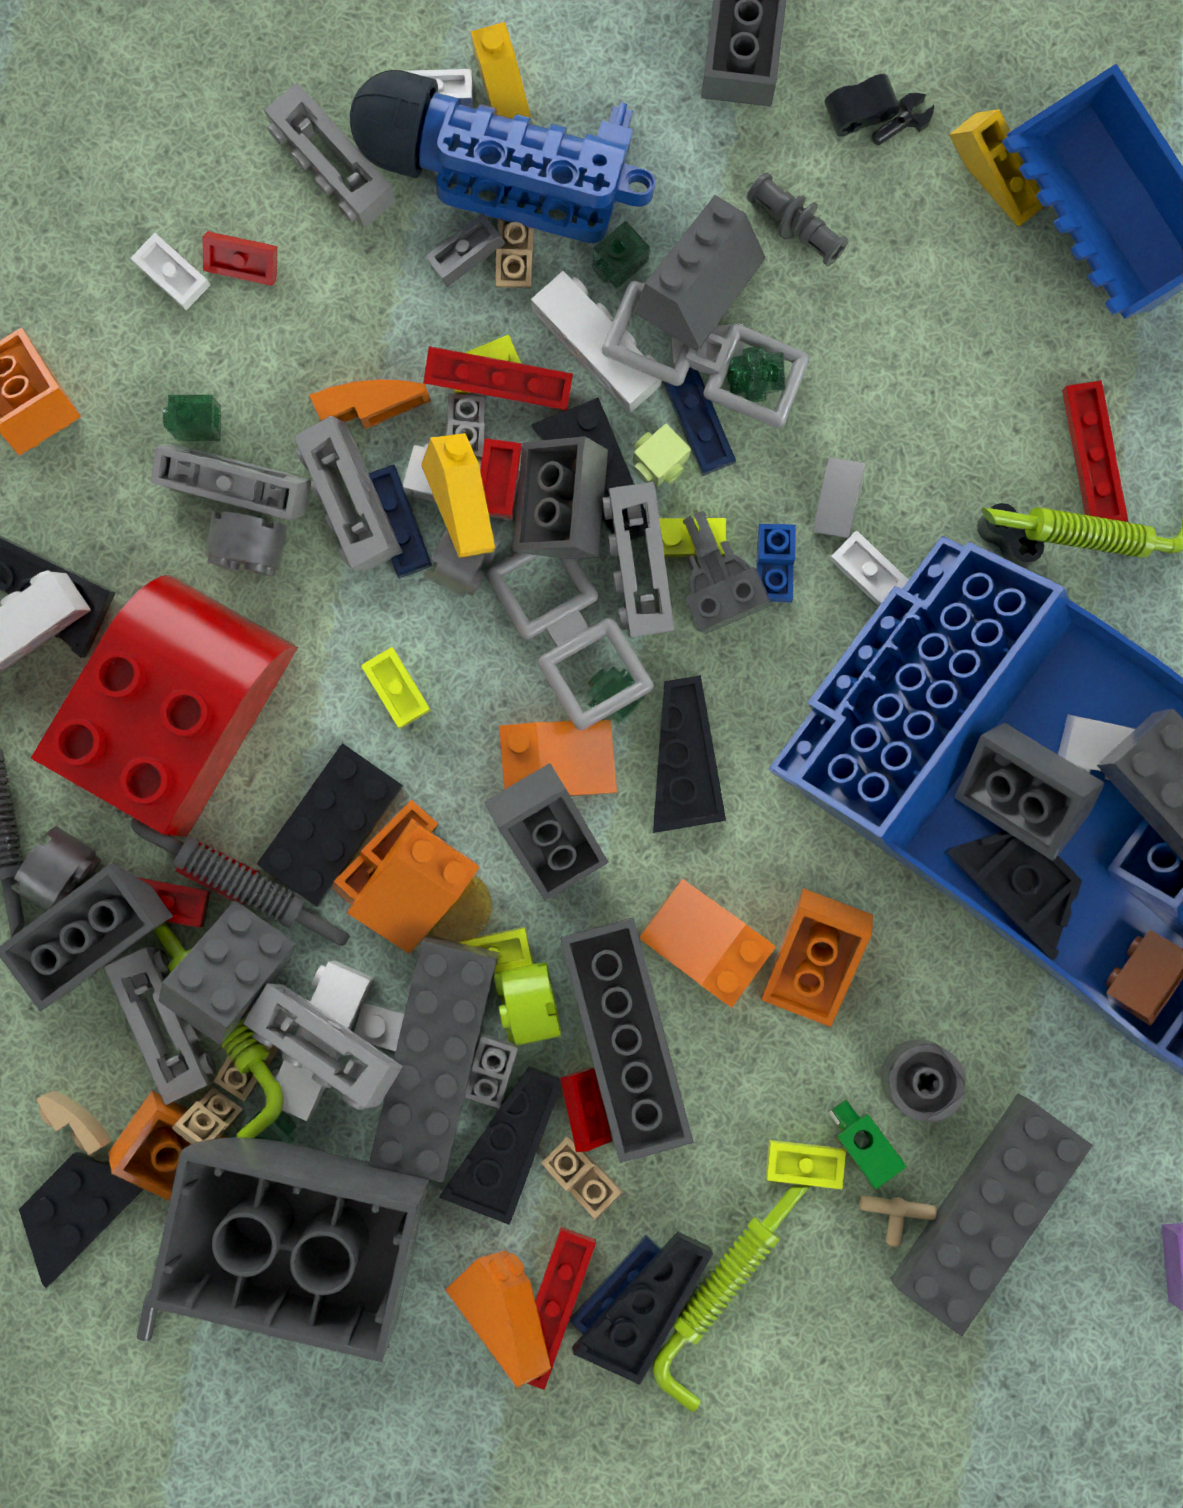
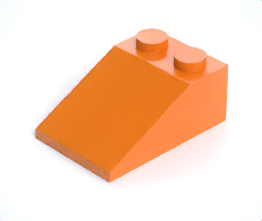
(30, 395)
(578, 756)
(413, 887)
(707, 942)
(818, 957)
(149, 1147)
(503, 1312)

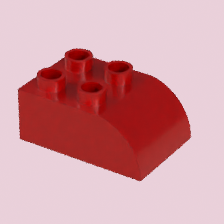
(164, 704)

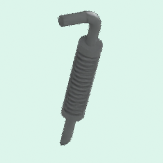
(9, 854)
(240, 882)

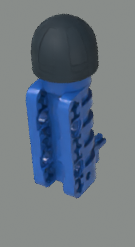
(412, 127)

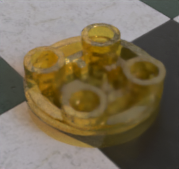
(467, 915)

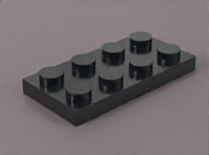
(329, 825)

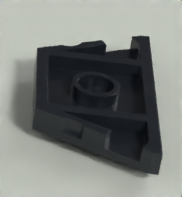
(1022, 885)
(72, 1212)

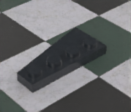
(591, 422)
(20, 565)
(687, 768)
(501, 1159)
(643, 1314)

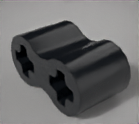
(862, 105)
(1010, 539)

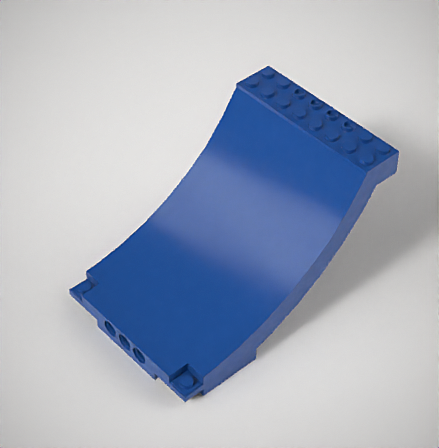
(901, 717)

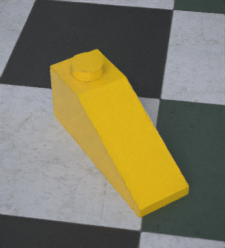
(499, 70)
(994, 167)
(459, 493)

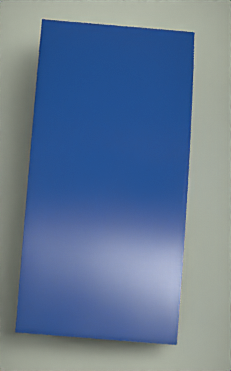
(776, 558)

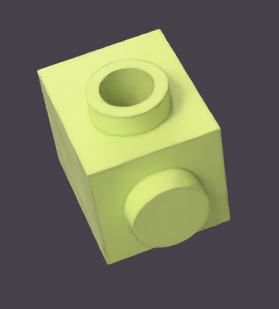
(660, 456)

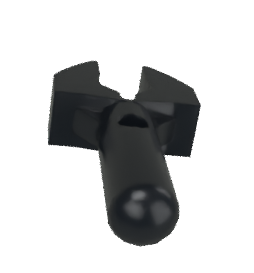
(905, 119)

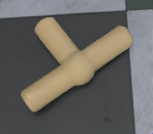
(897, 1210)

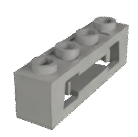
(295, 113)
(230, 481)
(631, 498)
(361, 543)
(270, 1023)
(173, 1076)

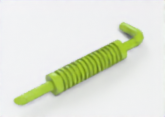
(1087, 531)
(241, 1047)
(718, 1290)

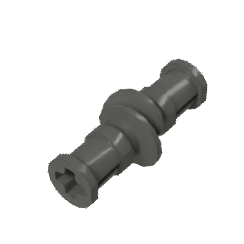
(797, 219)

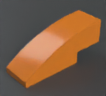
(369, 400)
(358, 873)

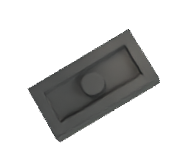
(465, 249)

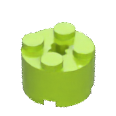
(527, 1004)

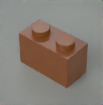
(1147, 977)

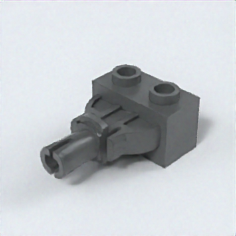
(723, 587)

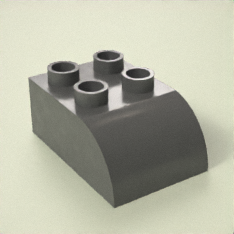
(289, 1243)

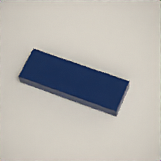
(700, 424)
(400, 515)
(614, 1284)

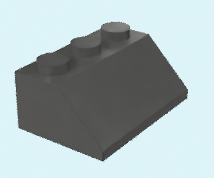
(560, 498)
(1028, 789)

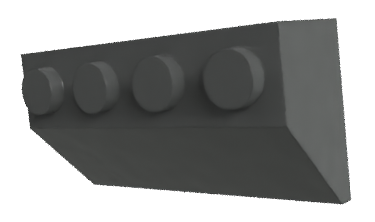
(702, 274)
(82, 934)

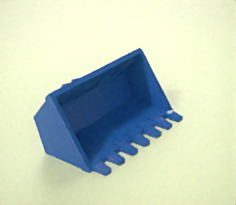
(1112, 189)

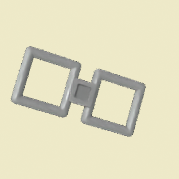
(711, 359)
(570, 635)

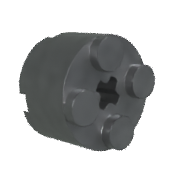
(246, 541)
(455, 573)
(55, 869)
(944, 1080)

